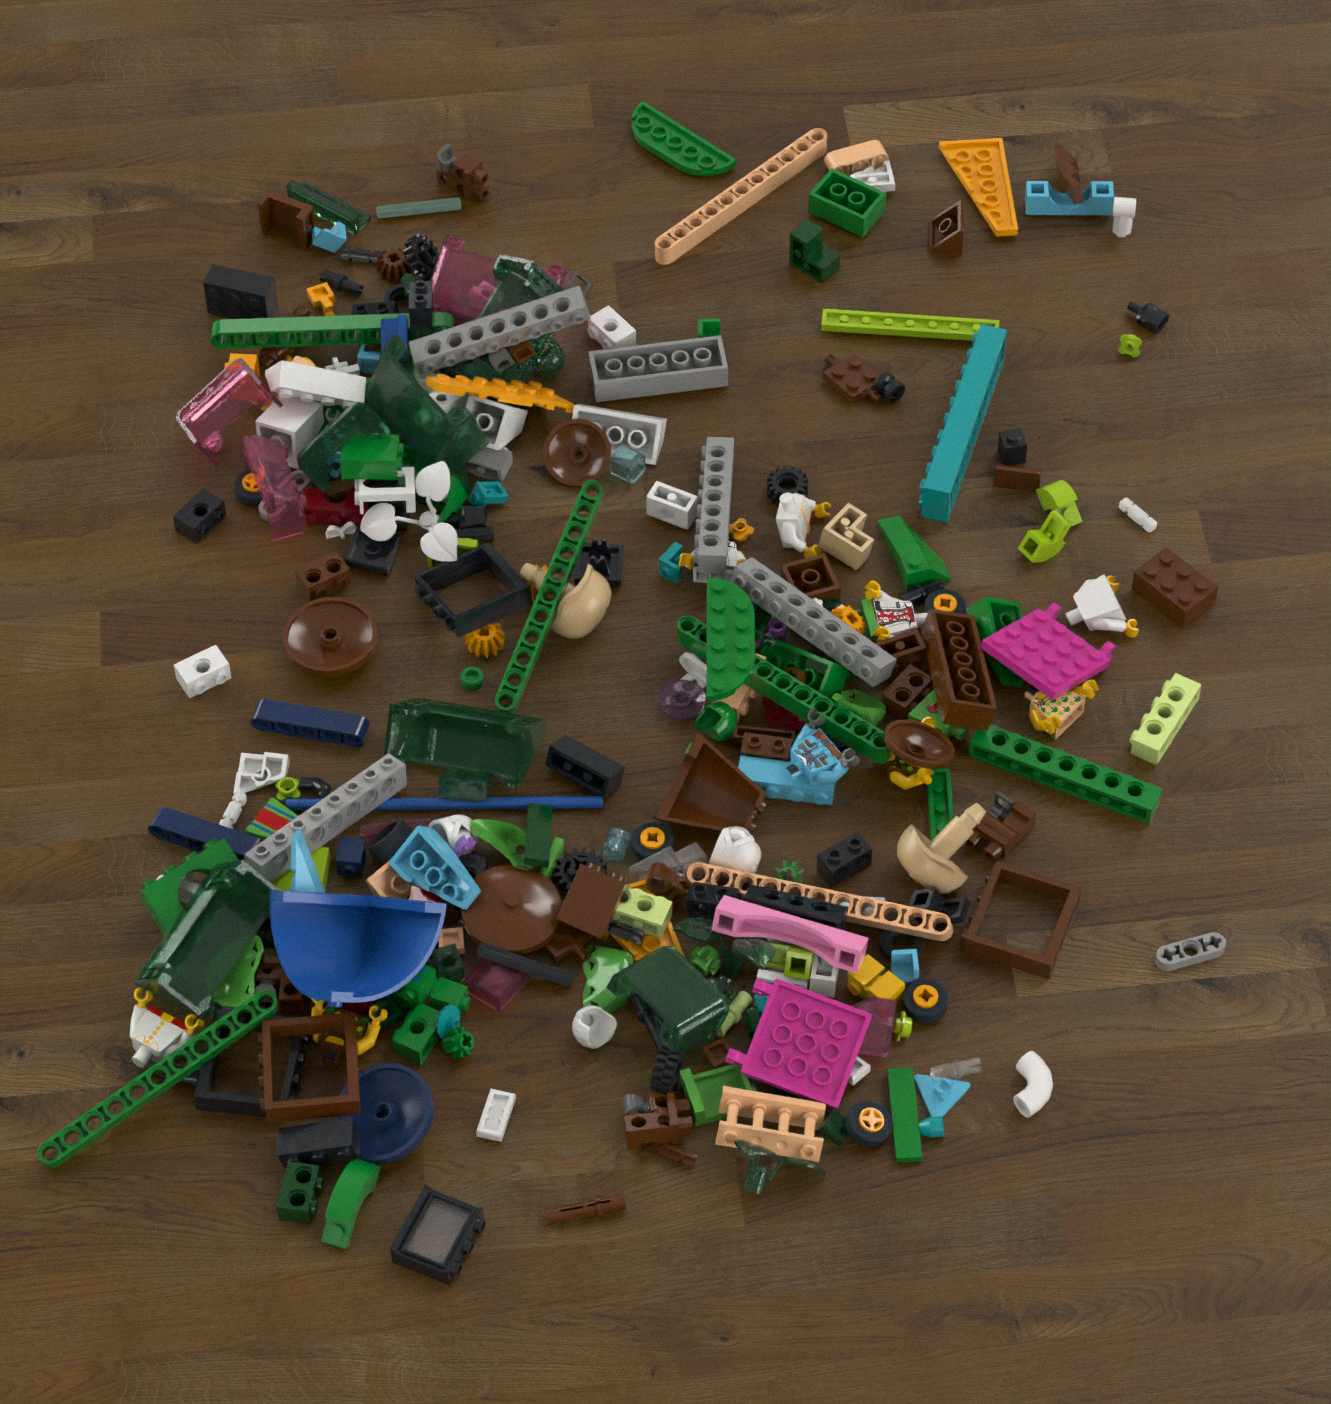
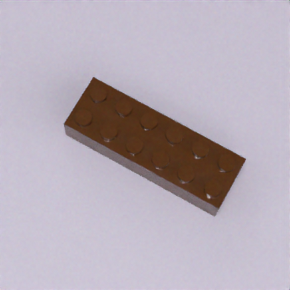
(958, 670)

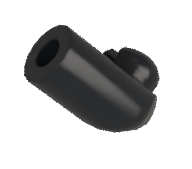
(316, 784)

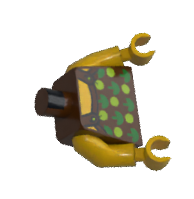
(905, 774)
(334, 1044)

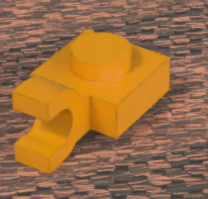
(323, 297)

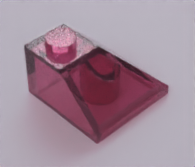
(495, 983)
(880, 1028)

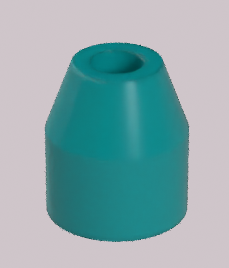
(932, 1127)

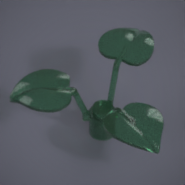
(754, 950)
(756, 1173)

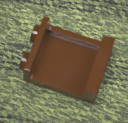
(287, 216)
(592, 900)

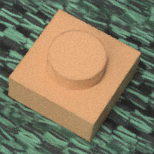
(452, 936)

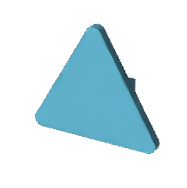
(940, 1095)

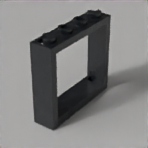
(466, 565)
(245, 1104)

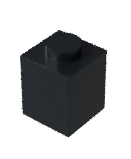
(1012, 447)

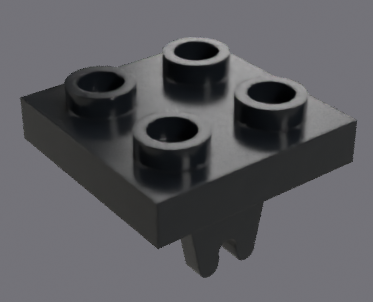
(604, 558)

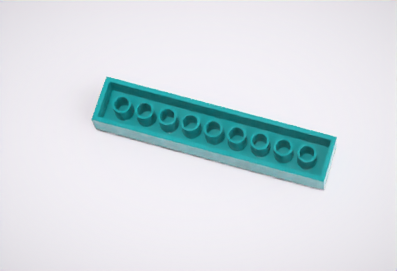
(962, 423)

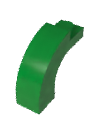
(351, 1189)

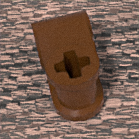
(670, 886)

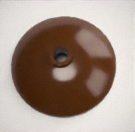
(568, 440)
(918, 744)

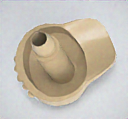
(580, 606)
(929, 860)

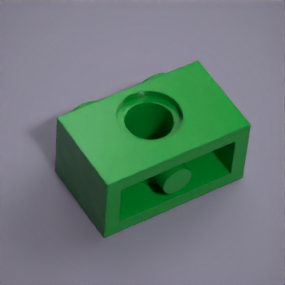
(417, 1046)

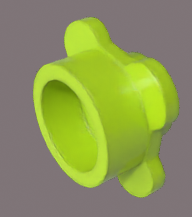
(1131, 340)
(287, 784)
(902, 1026)

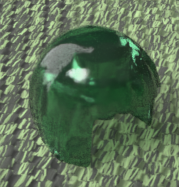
(551, 360)

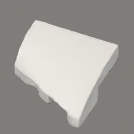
(260, 770)

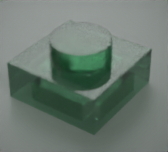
(834, 1127)

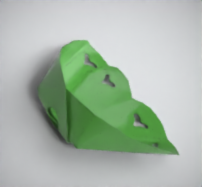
(863, 705)
(496, 833)
(607, 963)
(235, 984)

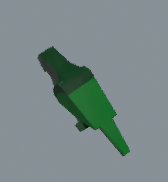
(456, 496)

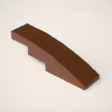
(1068, 173)

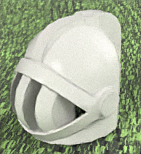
(454, 827)
(736, 850)

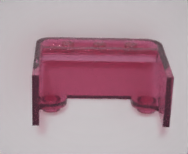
(222, 404)
(276, 485)

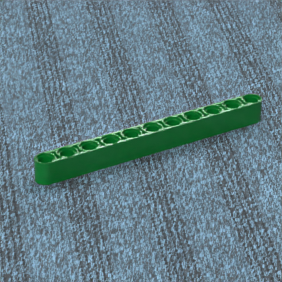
(312, 330)
(549, 586)
(797, 697)
(153, 1090)

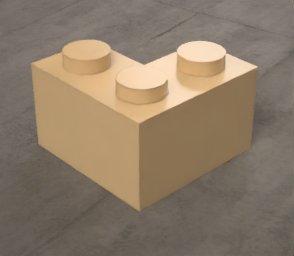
(845, 538)

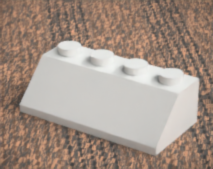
(315, 384)
(626, 428)

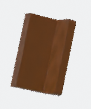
(1017, 477)

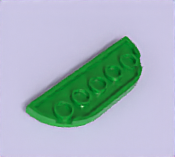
(678, 144)
(728, 639)

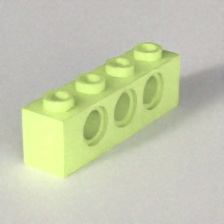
(1165, 718)
(651, 921)

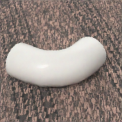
(1038, 1086)

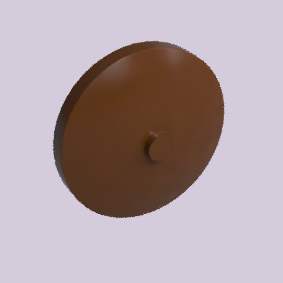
(330, 636)
(513, 909)

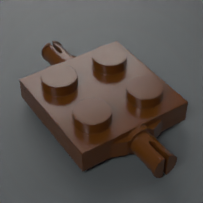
(852, 378)
(568, 941)

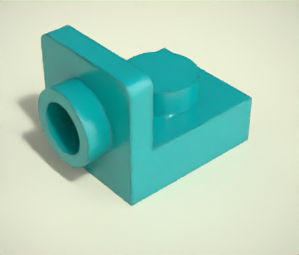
(488, 493)
(669, 563)

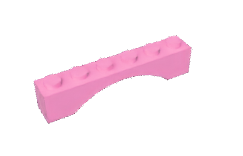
(747, 919)

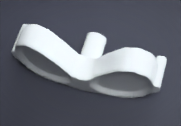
(334, 531)

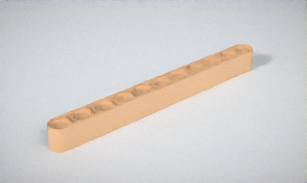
(740, 196)
(857, 903)

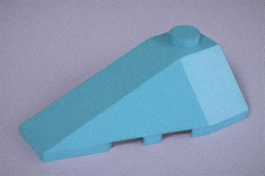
(435, 867)
(306, 875)

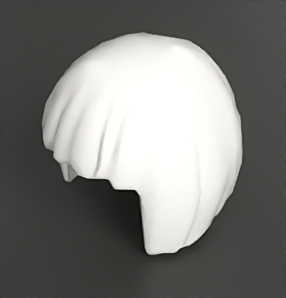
(593, 1026)

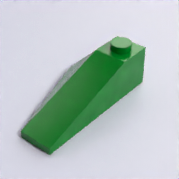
(911, 554)
(990, 617)
(820, 673)

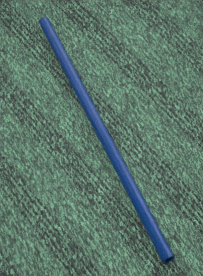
(557, 802)

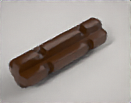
(673, 1153)

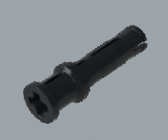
(645, 1015)

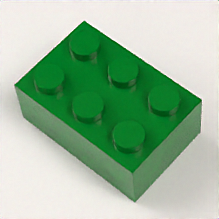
(847, 202)

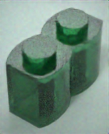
(461, 783)

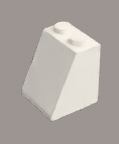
(497, 420)
(291, 425)

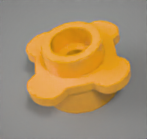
(740, 530)

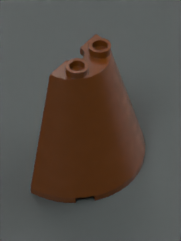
(711, 792)

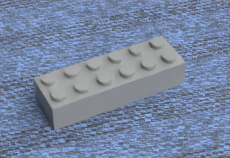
(658, 368)

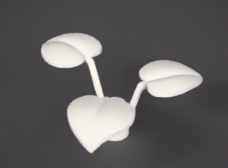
(442, 537)

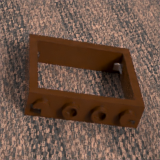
(1010, 955)
(312, 1107)

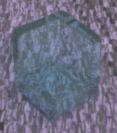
(627, 464)

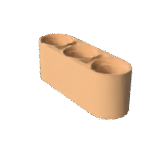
(857, 157)

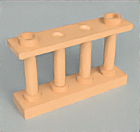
(776, 1109)

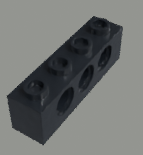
(799, 906)

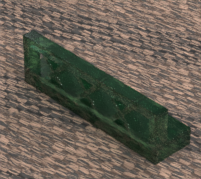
(328, 206)

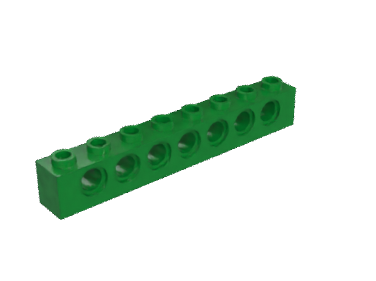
(1066, 773)

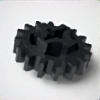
(421, 255)
(573, 862)

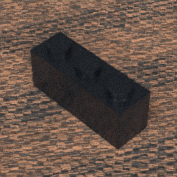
(584, 766)
(319, 1142)

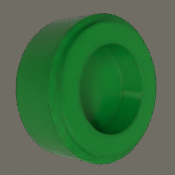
(472, 678)

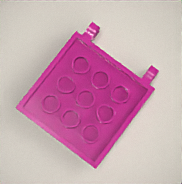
(1047, 652)
(803, 1043)

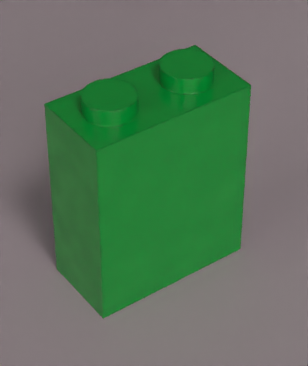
(372, 457)

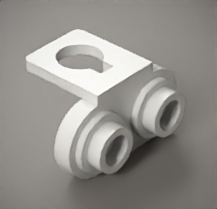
(695, 667)

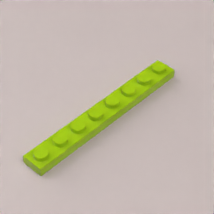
(902, 324)

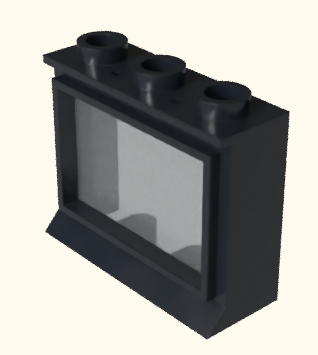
(437, 1235)

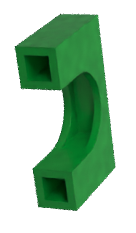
(162, 895)

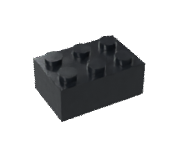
(239, 293)

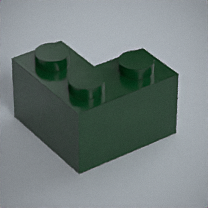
(810, 254)

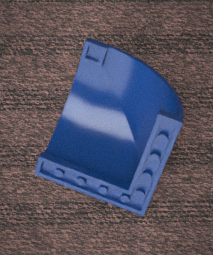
(352, 944)

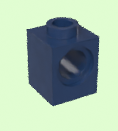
(351, 856)

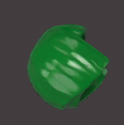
(717, 721)

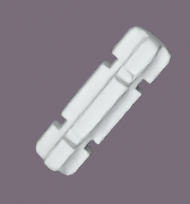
(1138, 515)
(233, 810)

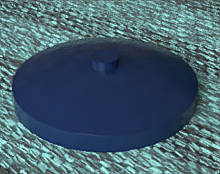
(394, 1112)

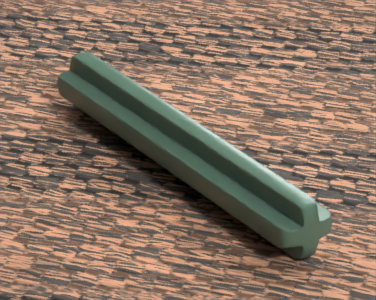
(419, 207)

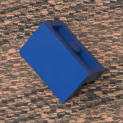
(394, 326)

